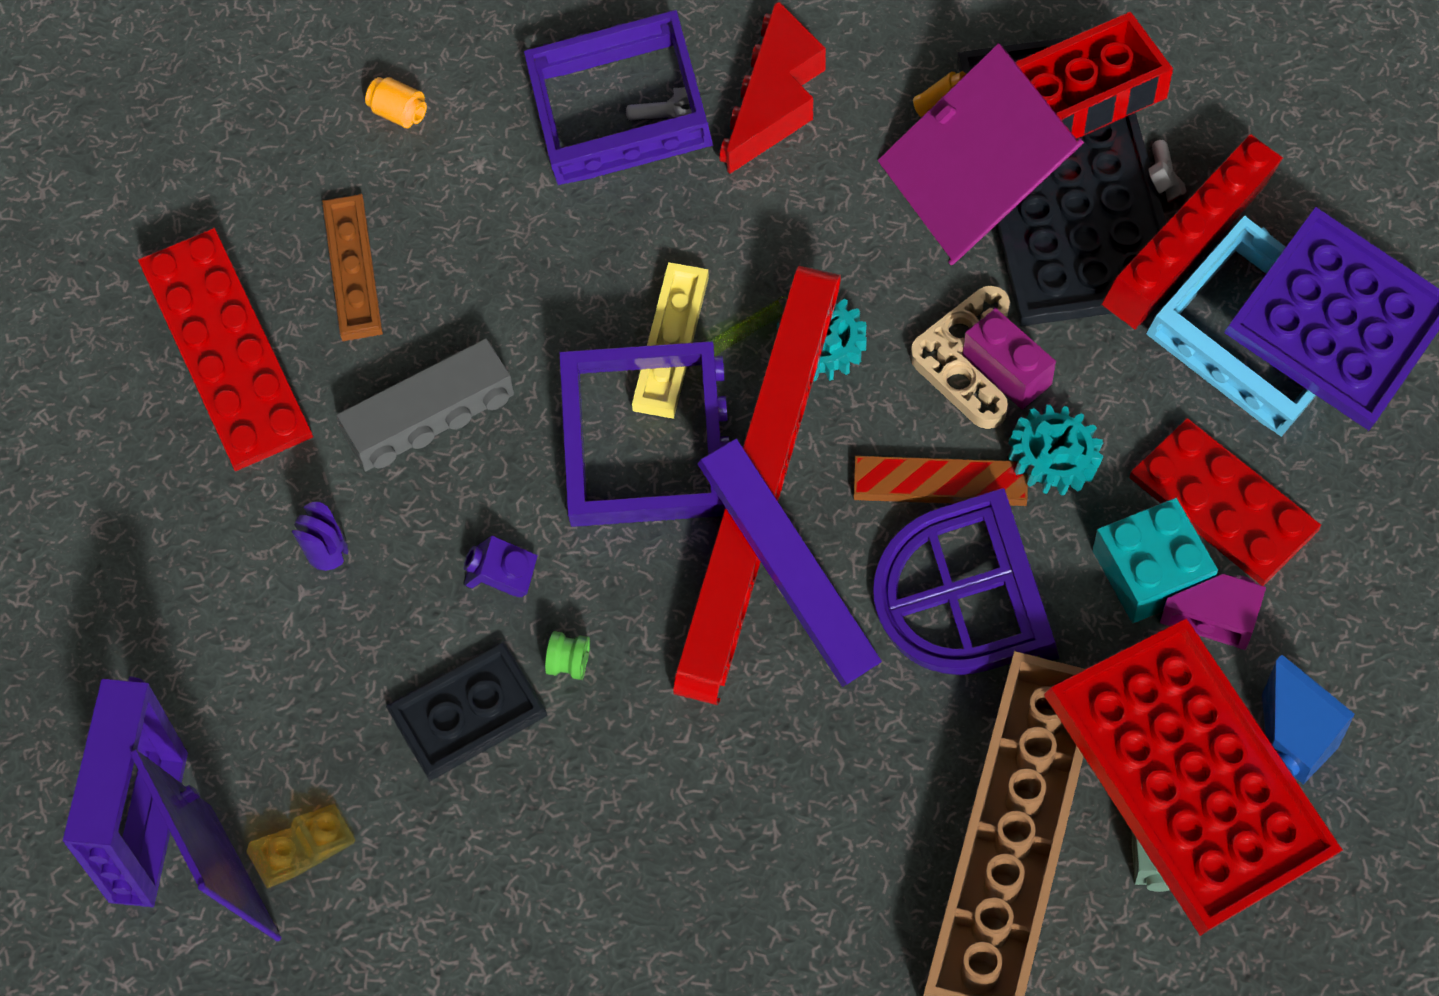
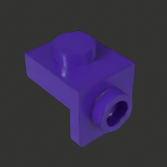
(500, 566)

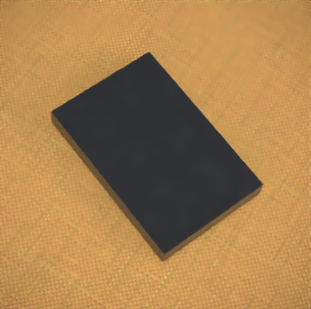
(466, 711)

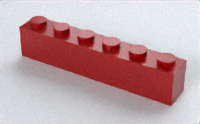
(1191, 232)

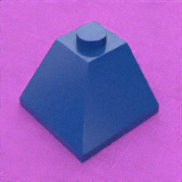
(1302, 719)

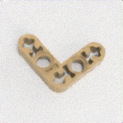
(951, 349)

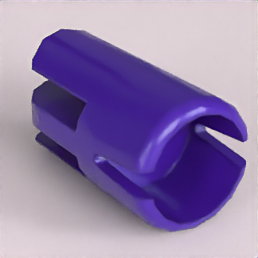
(320, 537)

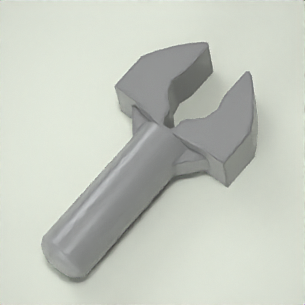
(669, 109)
(1163, 172)

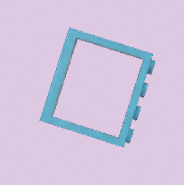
(1211, 359)

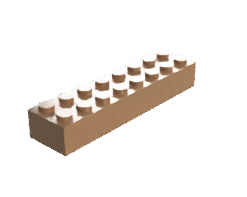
(1010, 842)

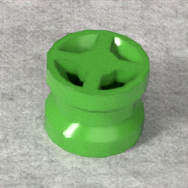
(567, 655)

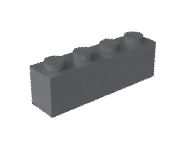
(426, 405)

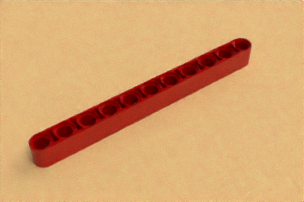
(770, 447)

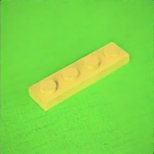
(673, 323)

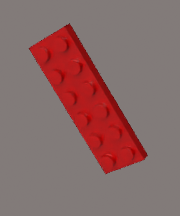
(225, 349)

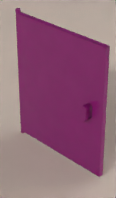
(978, 153)

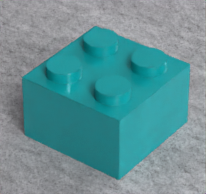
(1152, 558)

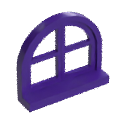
(1014, 572)

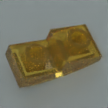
(301, 847)

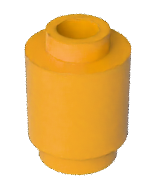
(396, 101)

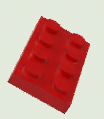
(1226, 501)

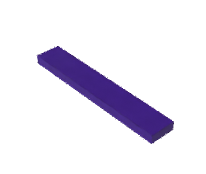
(789, 562)

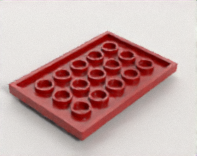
(1192, 775)

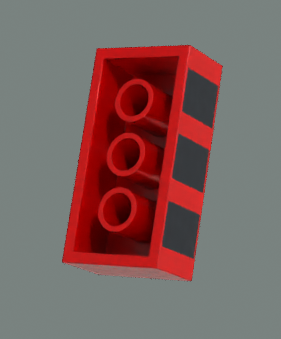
(1100, 74)

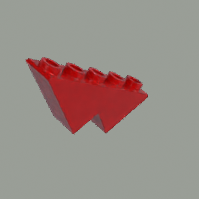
(774, 93)

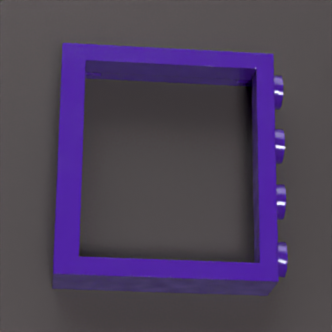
(631, 146)
(637, 358)
(127, 866)

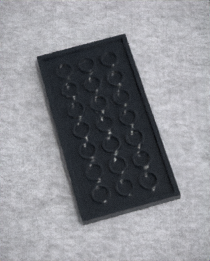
(1081, 221)

